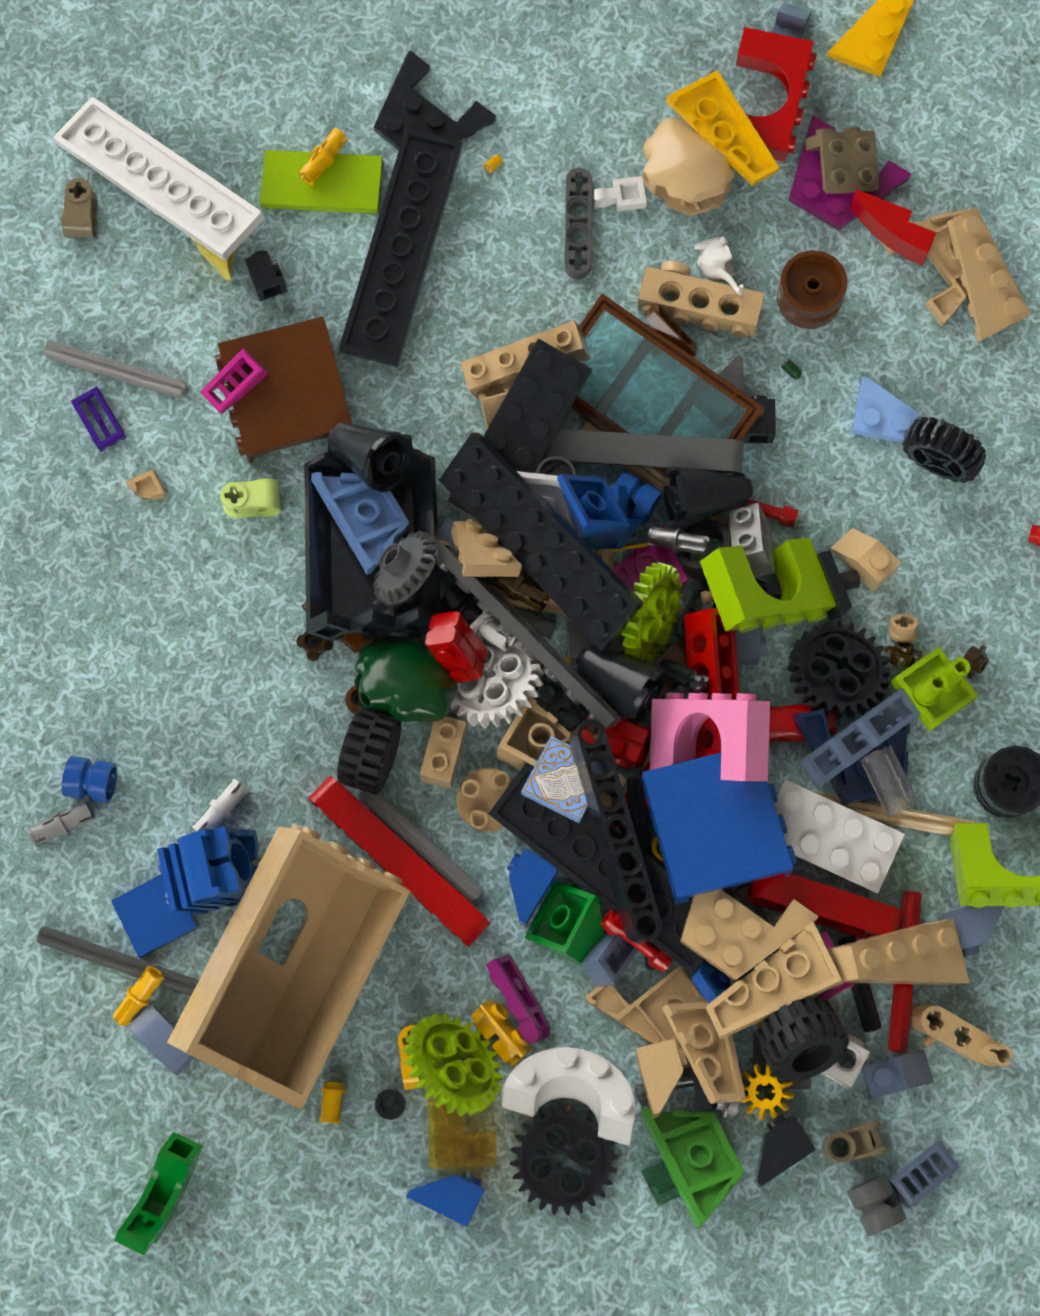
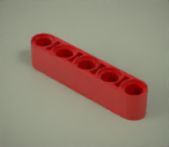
(833, 906)

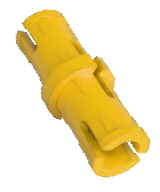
(323, 156)

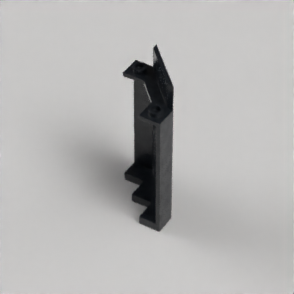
(337, 586)

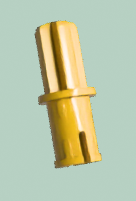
(138, 996)

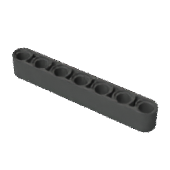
(647, 450)

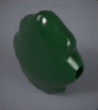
(404, 680)

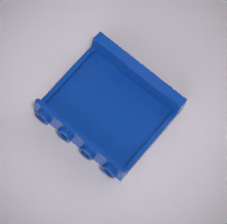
(714, 828)

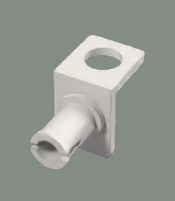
(487, 628)

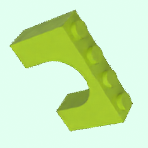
(747, 606)
(981, 877)

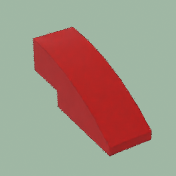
(892, 226)

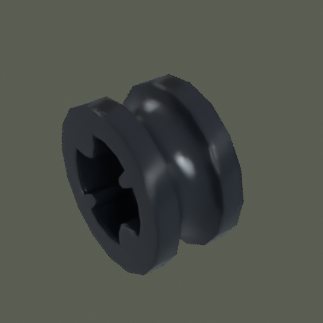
(386, 1095)

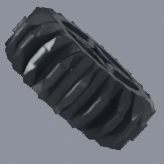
(944, 449)

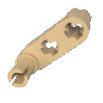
(977, 1044)

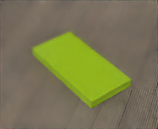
(346, 186)

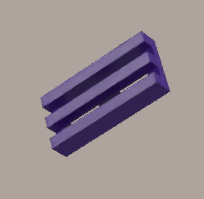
(110, 439)

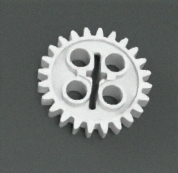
(504, 675)

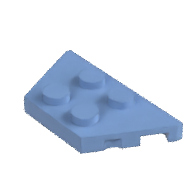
(364, 515)

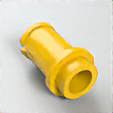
(331, 1102)

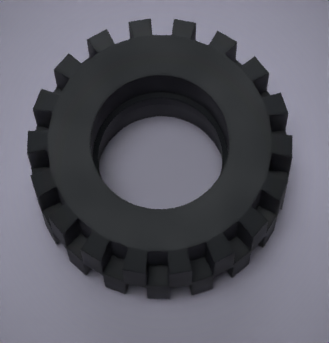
(368, 750)
(802, 1039)

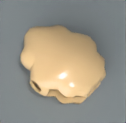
(685, 168)

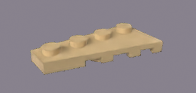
(989, 285)
(792, 973)

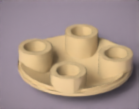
(479, 794)

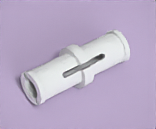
(221, 807)

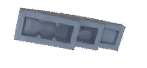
(859, 737)

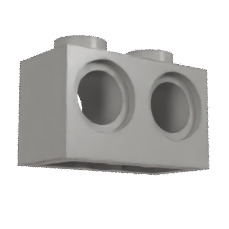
(753, 531)

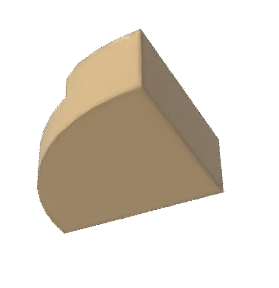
(147, 486)

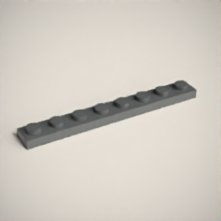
(533, 643)

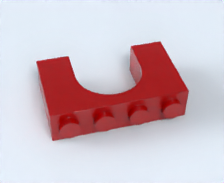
(788, 61)

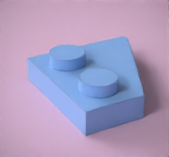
(881, 413)

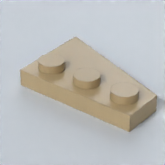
(481, 551)
(710, 1057)

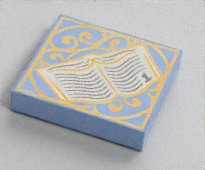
(557, 781)

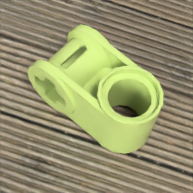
(255, 498)

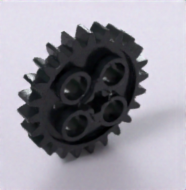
(826, 689)
(550, 1188)

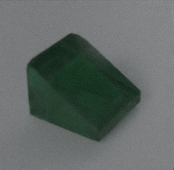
(660, 1183)

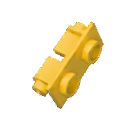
(492, 1020)

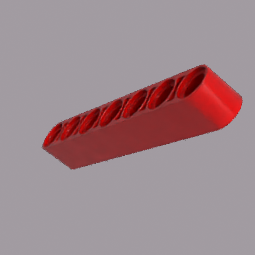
(400, 860)

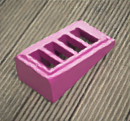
(226, 373)

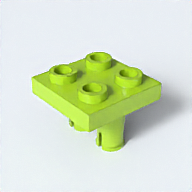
(937, 687)

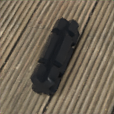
(685, 676)

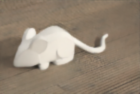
(715, 262)

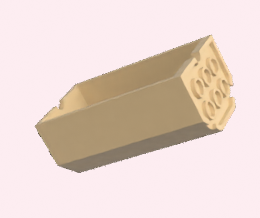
(282, 1020)

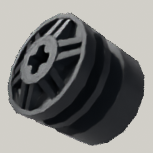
(1009, 763)

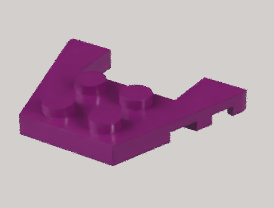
(834, 208)

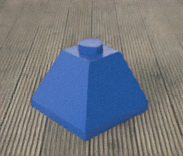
(593, 510)

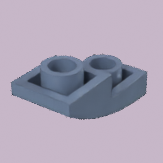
(153, 1032)

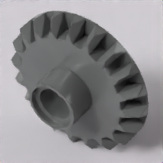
(405, 567)

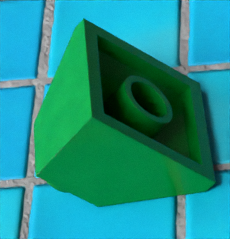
(567, 923)

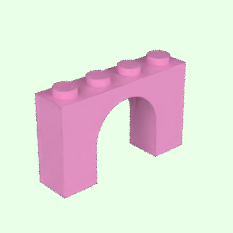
(741, 725)

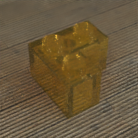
(452, 1147)

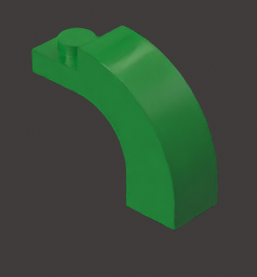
(161, 1195)

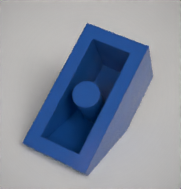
(529, 882)
(451, 1197)

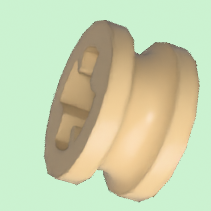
(903, 628)

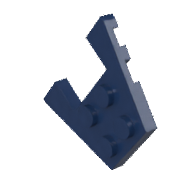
(852, 783)

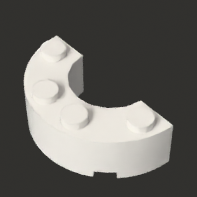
(577, 1076)

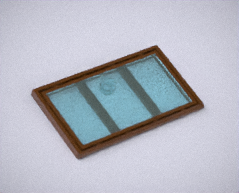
(653, 385)

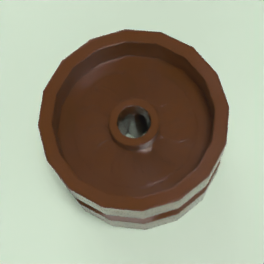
(811, 289)

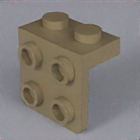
(846, 159)

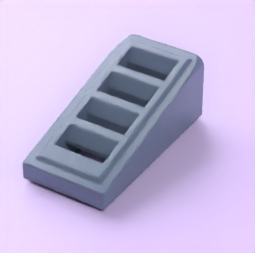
(600, 967)
(902, 1190)

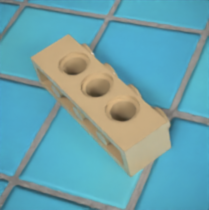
(715, 295)
(503, 364)

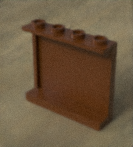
(299, 395)

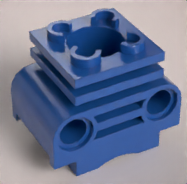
(208, 869)

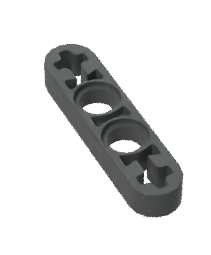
(578, 223)

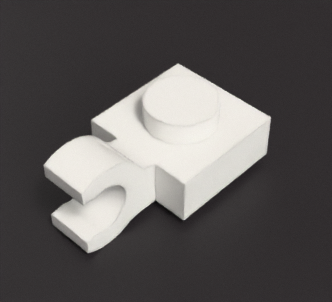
(625, 194)

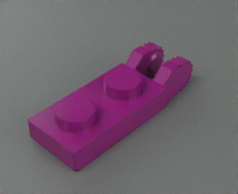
(519, 999)

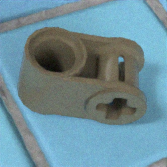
(79, 210)
(860, 1142)

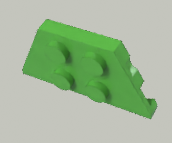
(696, 1158)

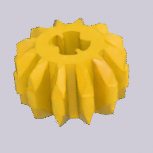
(766, 1102)

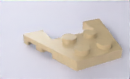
(944, 260)
(734, 935)
(646, 1014)

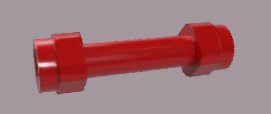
(786, 516)
(657, 958)

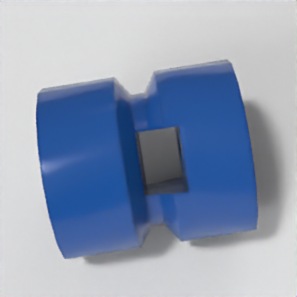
(641, 499)
(89, 779)

